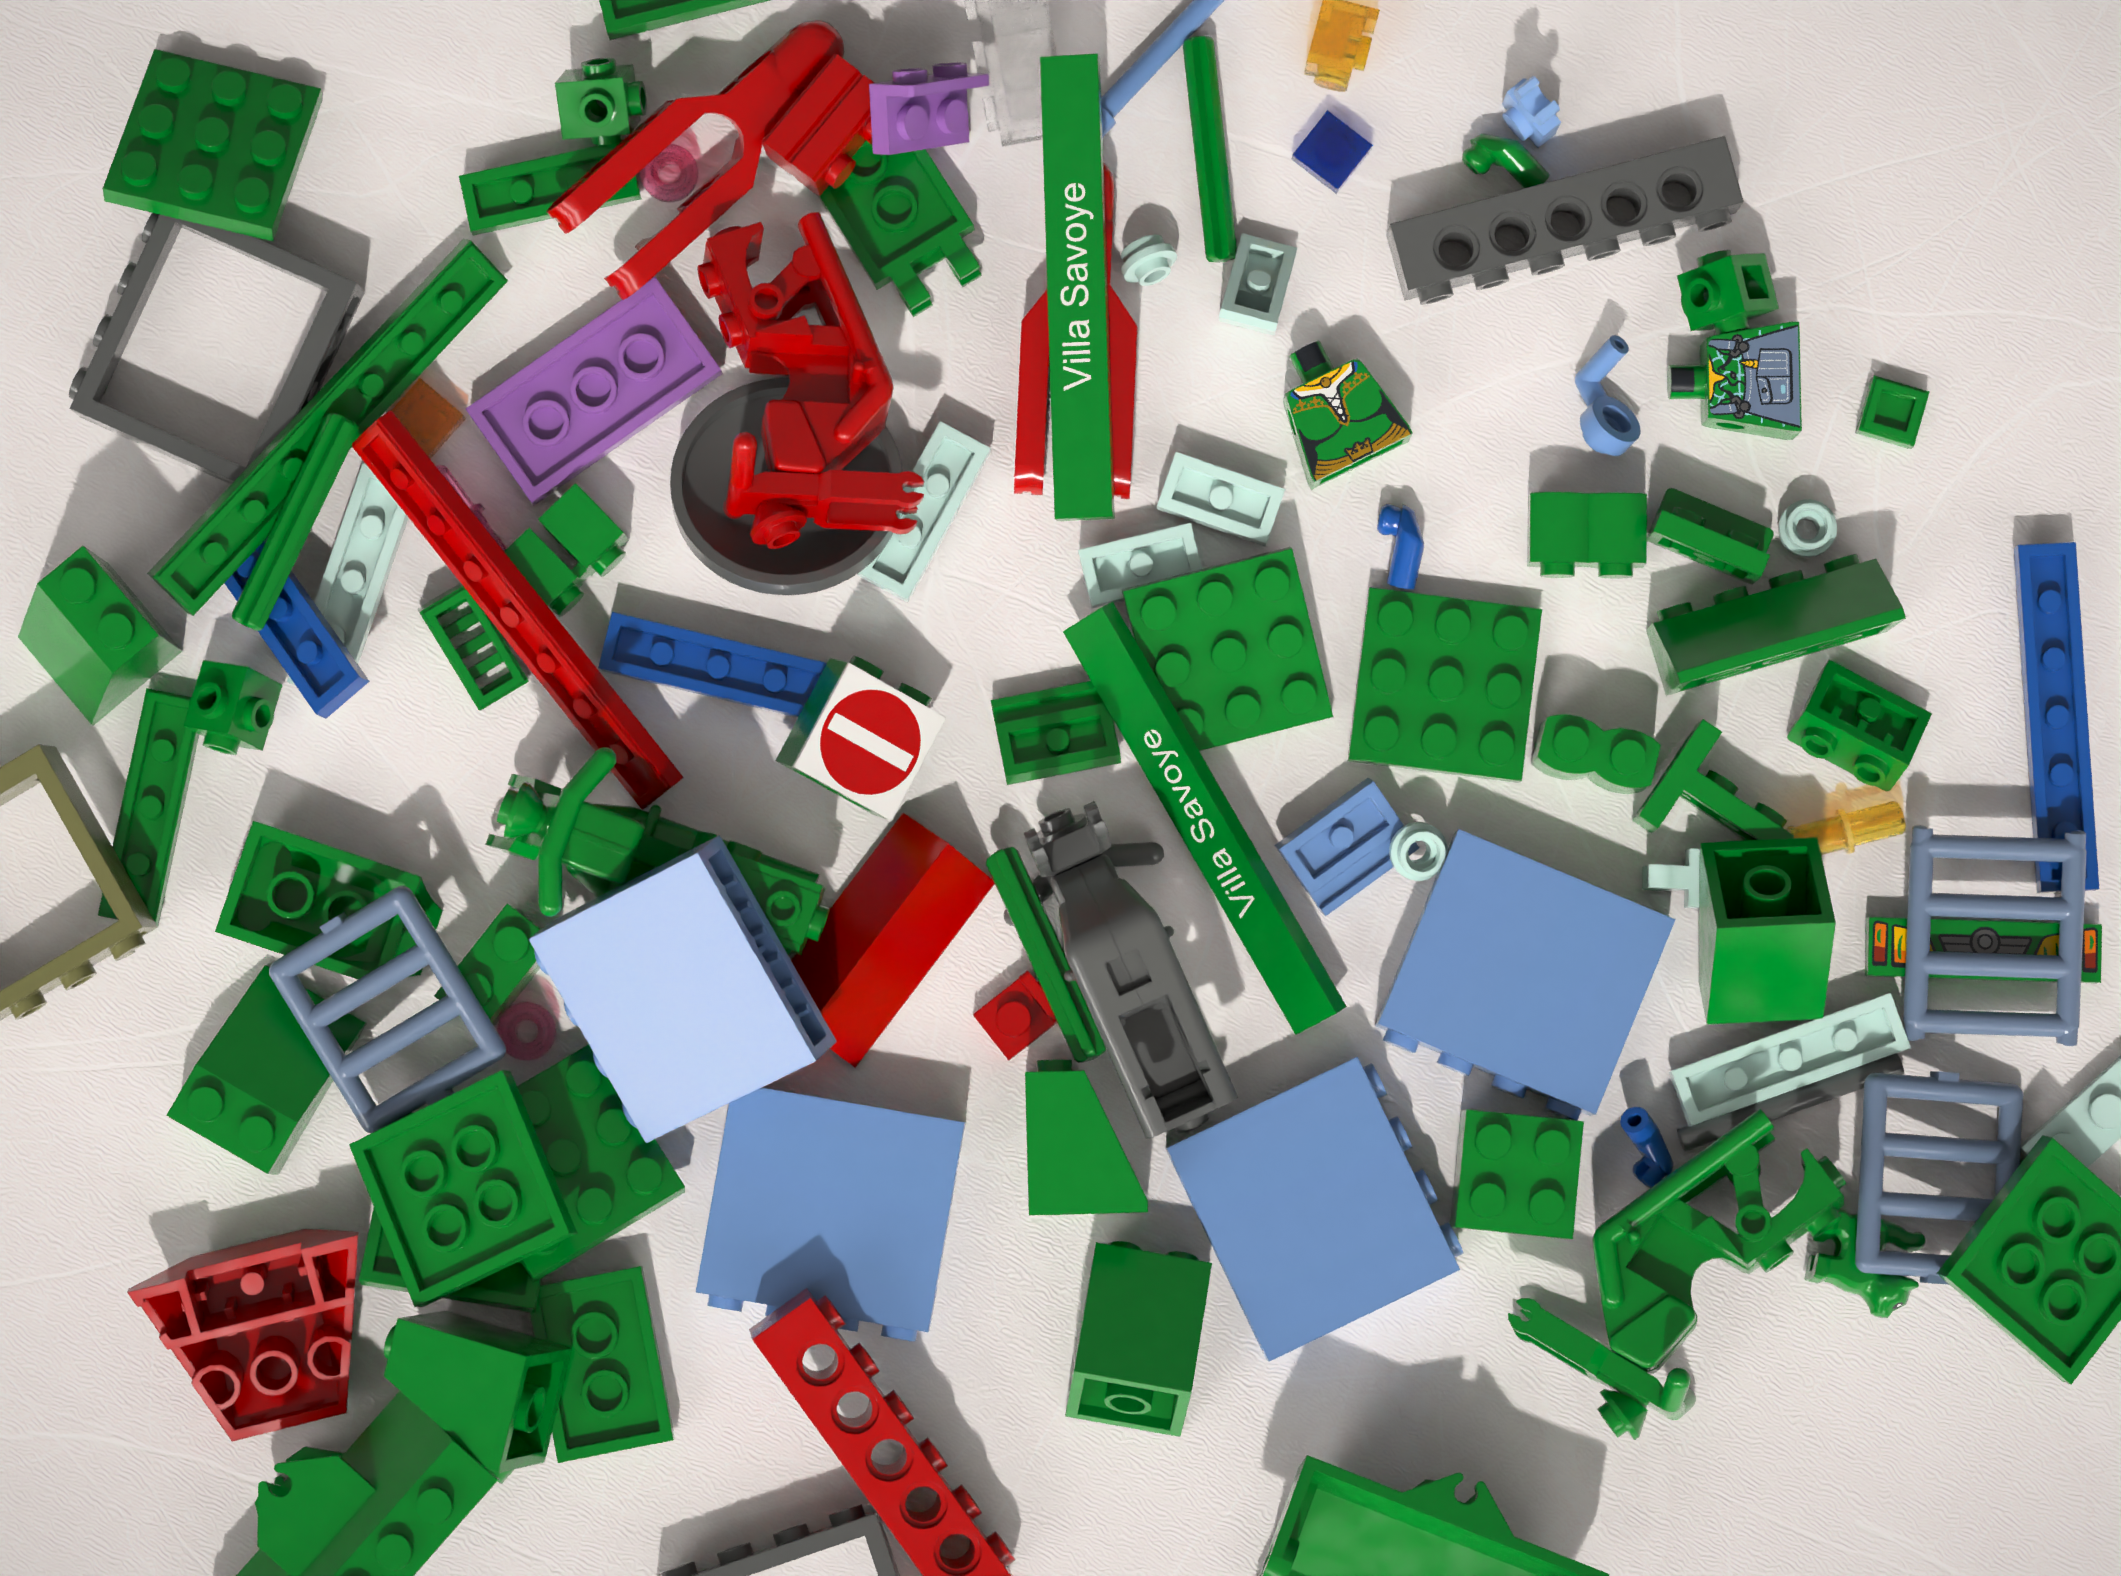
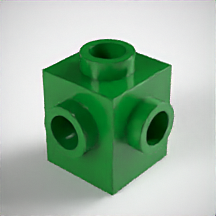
(600, 101)
(1727, 291)
(232, 707)

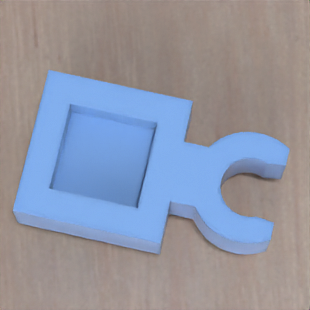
(1530, 112)

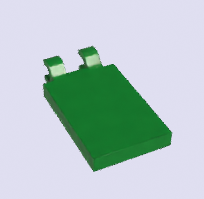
(901, 222)

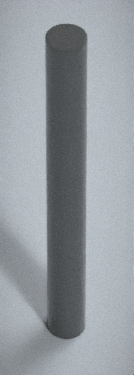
(1790, 1101)

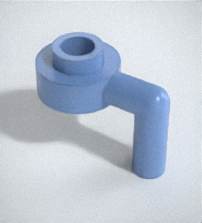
(1607, 422)

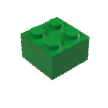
(1516, 1174)

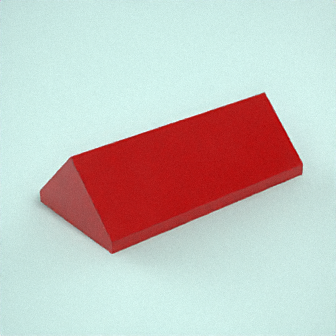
(888, 933)

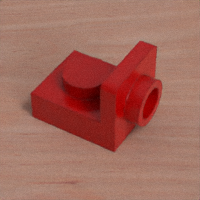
(1017, 1016)

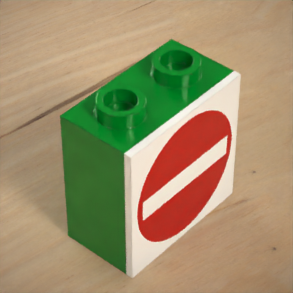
(862, 736)

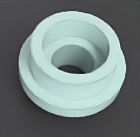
(1147, 260)
(1820, 516)
(1430, 862)

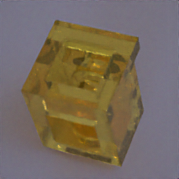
(1339, 44)

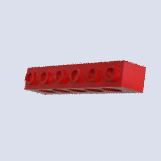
(783, 1341)

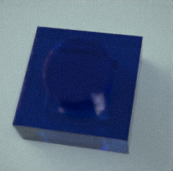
(1332, 152)

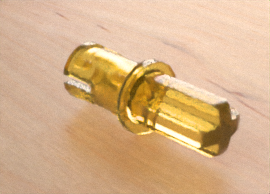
(1854, 828)

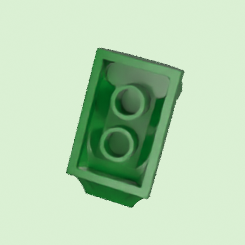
(296, 885)

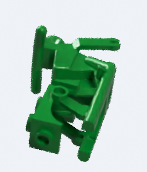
(618, 843)
(1649, 1262)

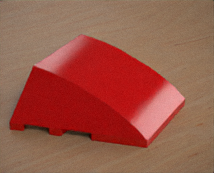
(262, 1327)

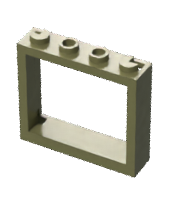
(134, 921)

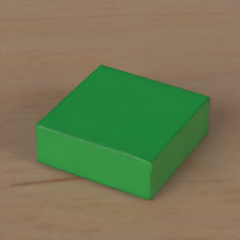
(1892, 412)

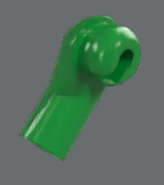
(1507, 154)

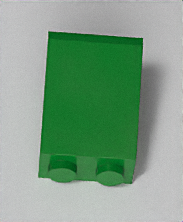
(94, 634)
(1764, 930)
(1072, 1148)
(1139, 1338)
(480, 1384)

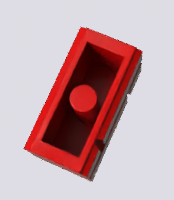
(824, 127)

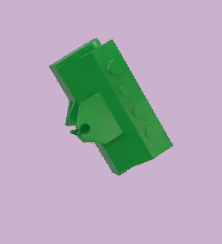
(371, 1507)
(1363, 1528)

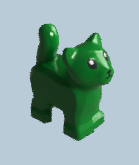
(1880, 1291)

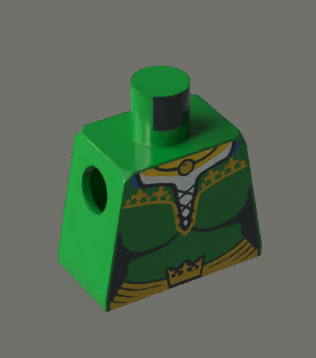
(1339, 416)

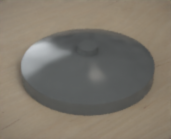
(724, 544)

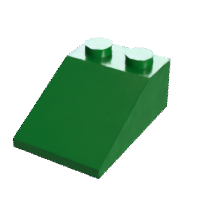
(259, 1079)

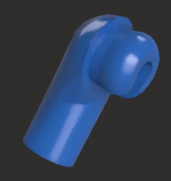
(1408, 544)
(1649, 1142)

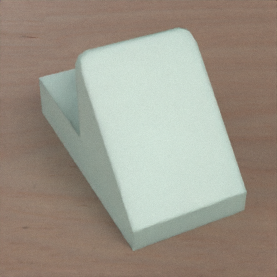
(1257, 284)

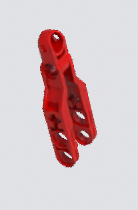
(749, 102)
(1035, 372)

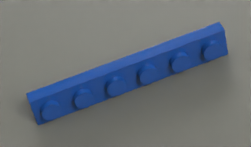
(2055, 703)

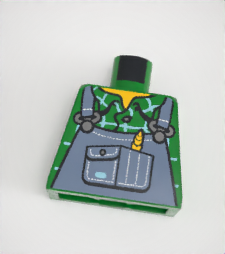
(1746, 381)

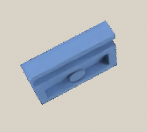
(1343, 846)

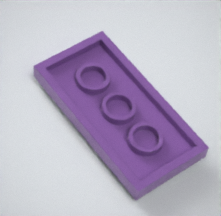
(594, 391)

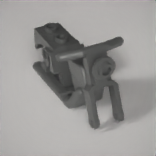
(1129, 973)

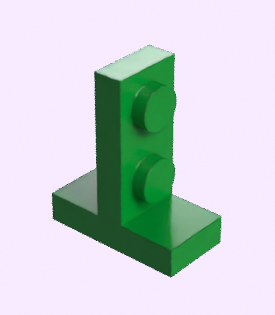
(1708, 793)

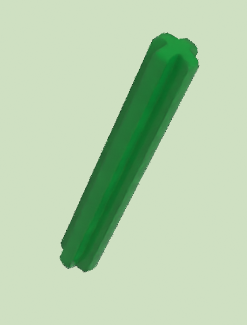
(1209, 149)
(295, 521)
(1045, 954)

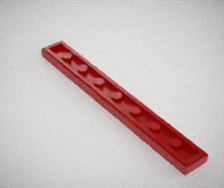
(515, 608)

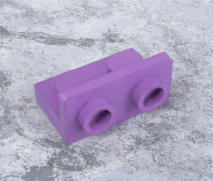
(922, 109)

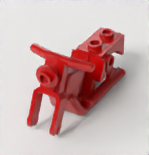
(833, 398)

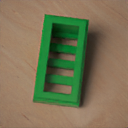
(496, 689)

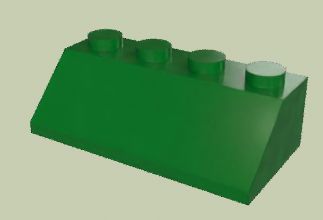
(1774, 624)

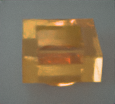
(427, 417)

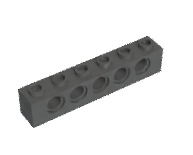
(1700, 167)

